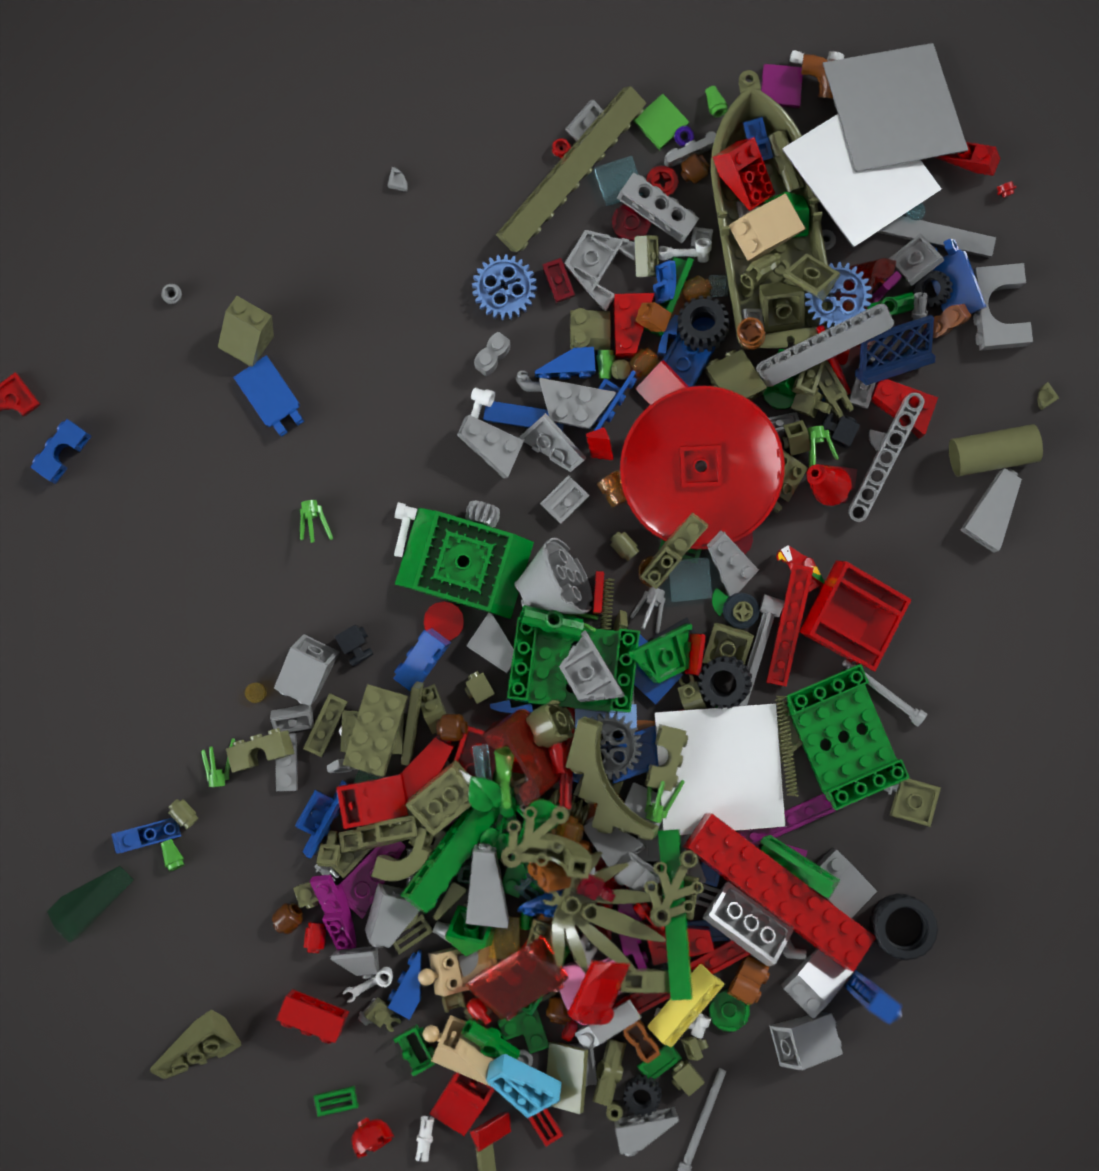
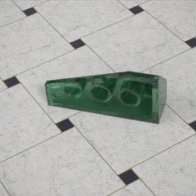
(81, 907)

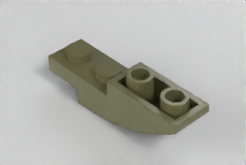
(673, 550)
(646, 981)

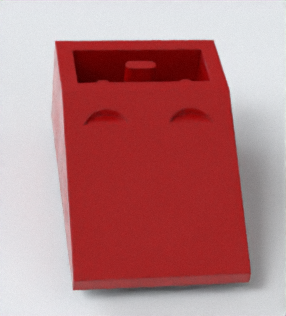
(745, 172)
(372, 801)
(461, 1102)

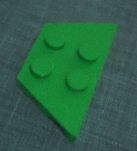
(665, 654)

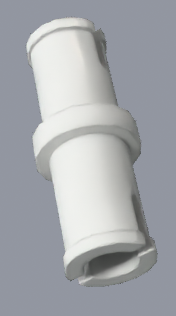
(424, 1139)

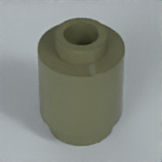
(624, 546)
(183, 813)

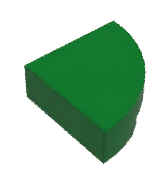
(718, 601)

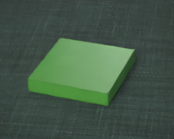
(660, 121)

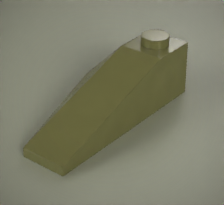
(204, 1039)

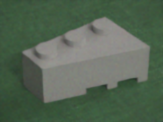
(492, 444)

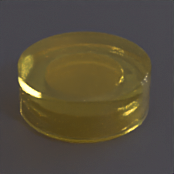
(255, 692)

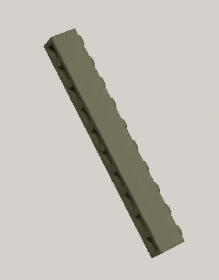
(571, 169)

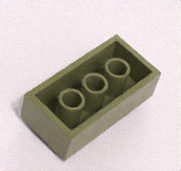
(376, 730)

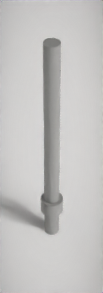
(686, 1164)

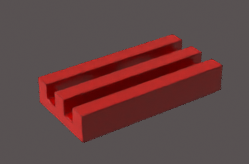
(552, 1138)

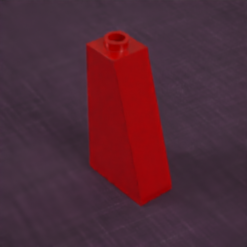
(426, 765)

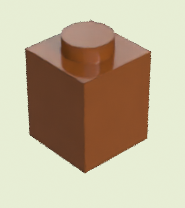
(653, 317)

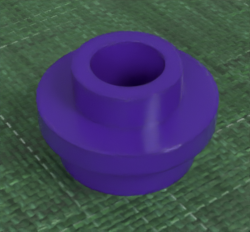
(677, 136)

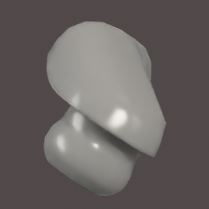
(526, 383)
(792, 952)

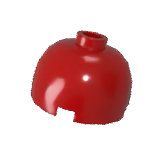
(370, 1136)

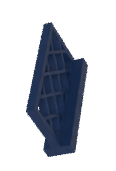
(896, 363)

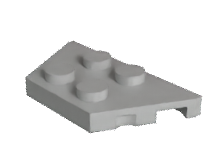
(574, 403)
(589, 673)

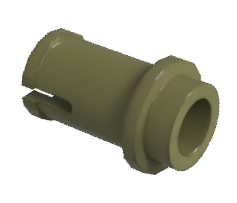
(614, 1116)

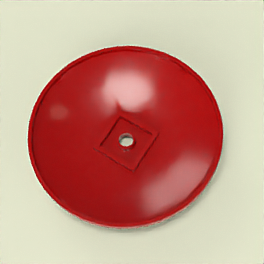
(711, 426)

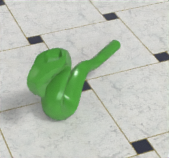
(503, 762)

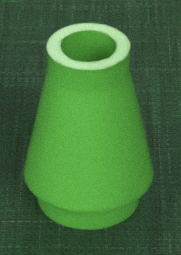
(716, 102)
(604, 361)
(172, 857)

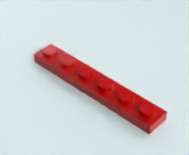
(789, 624)

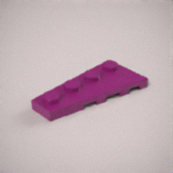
(360, 885)

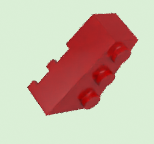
(626, 329)
(889, 397)
(698, 937)

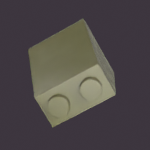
(245, 331)
(736, 374)

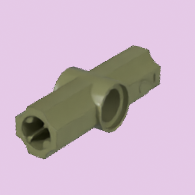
(790, 176)
(609, 1072)

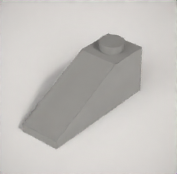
(594, 1035)

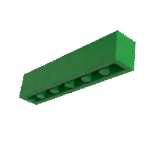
(448, 857)

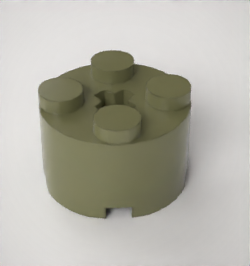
(551, 724)

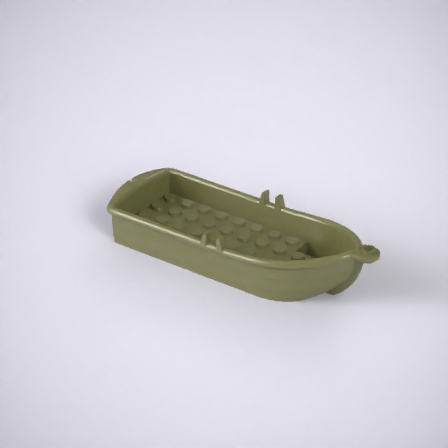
(747, 106)

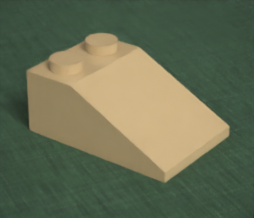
(766, 227)

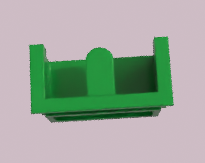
(409, 1053)

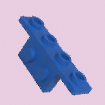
(608, 414)
(317, 819)

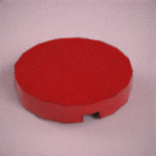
(444, 619)

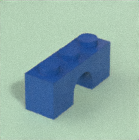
(48, 462)

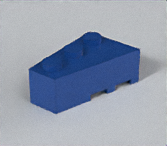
(421, 658)

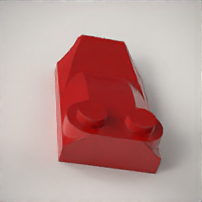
(598, 993)

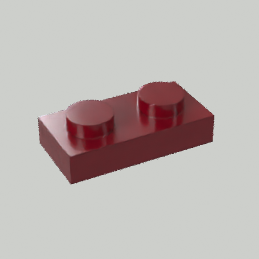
(558, 280)

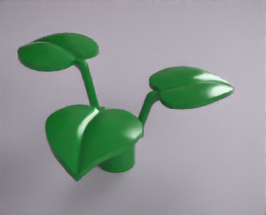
(485, 794)

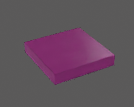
(782, 84)

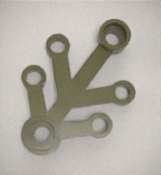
(532, 839)
(672, 891)

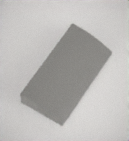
(748, 924)

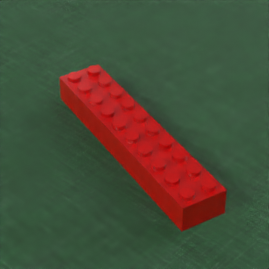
(779, 892)

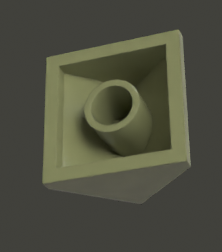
(812, 276)

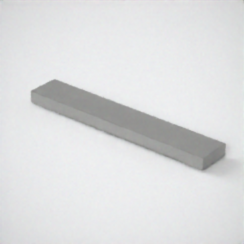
(936, 234)

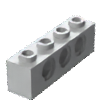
(661, 218)

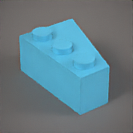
(523, 1085)

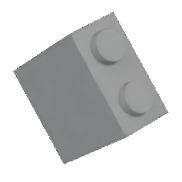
(306, 670)
(388, 916)
(806, 1041)

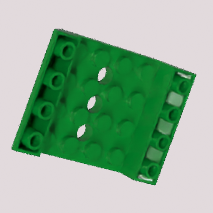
(537, 674)
(862, 762)

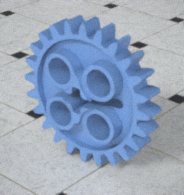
(513, 302)
(837, 313)

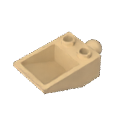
(447, 973)
(457, 1051)

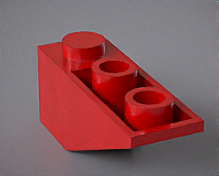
(978, 159)

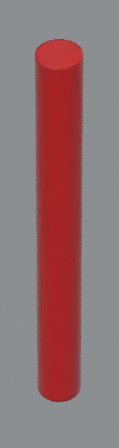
(836, 366)

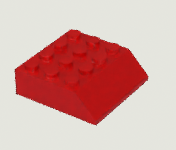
(855, 615)

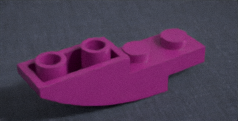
(337, 911)
(630, 944)

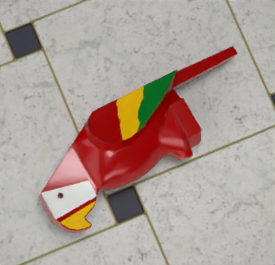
(790, 556)

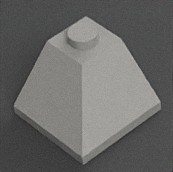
(358, 960)

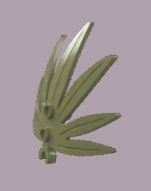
(580, 910)

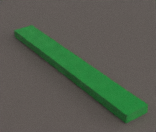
(676, 930)

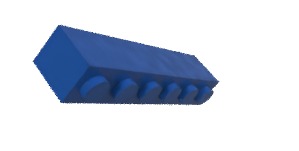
(873, 997)

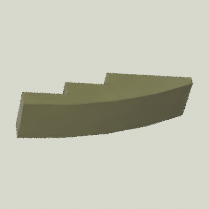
(378, 834)

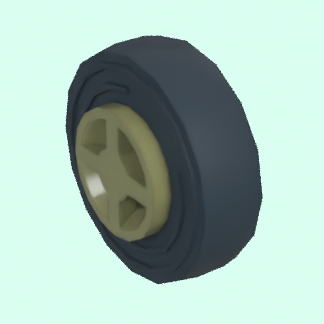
(742, 617)

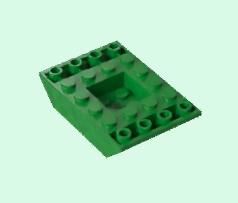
(493, 566)

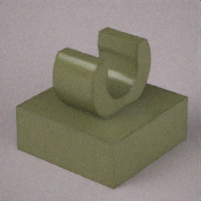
(693, 1047)

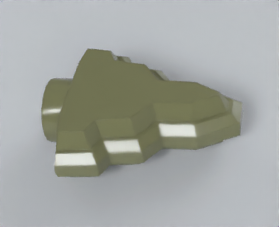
(759, 270)

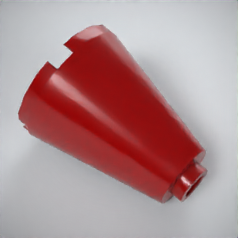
(829, 484)

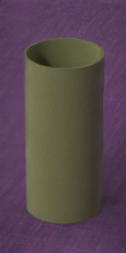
(995, 450)

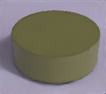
(620, 369)

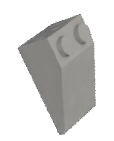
(852, 889)
(816, 982)
(637, 1132)

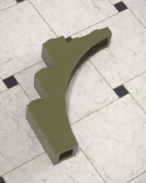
(596, 788)

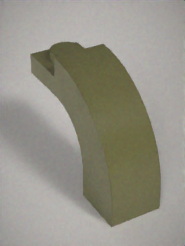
(572, 858)
(395, 869)

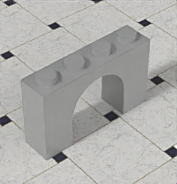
(991, 332)

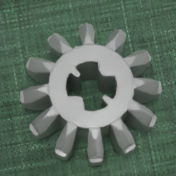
(482, 513)

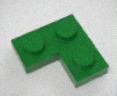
(529, 1026)

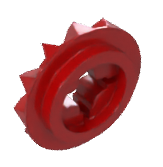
(667, 174)

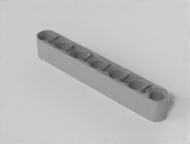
(825, 345)
(886, 446)

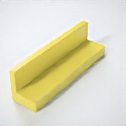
(680, 1014)

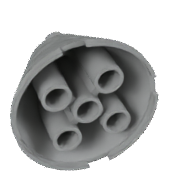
(555, 581)

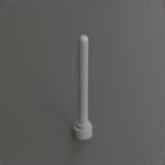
(916, 716)

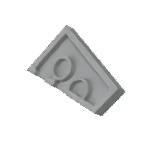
(551, 441)
(731, 562)

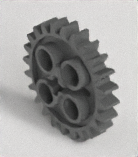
(610, 763)

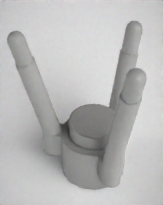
(653, 597)

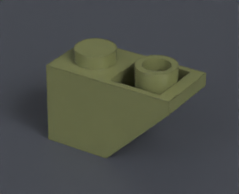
(432, 706)

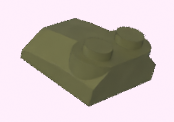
(590, 329)
(727, 641)

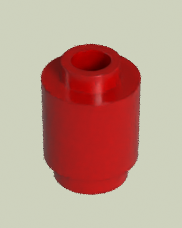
(314, 937)

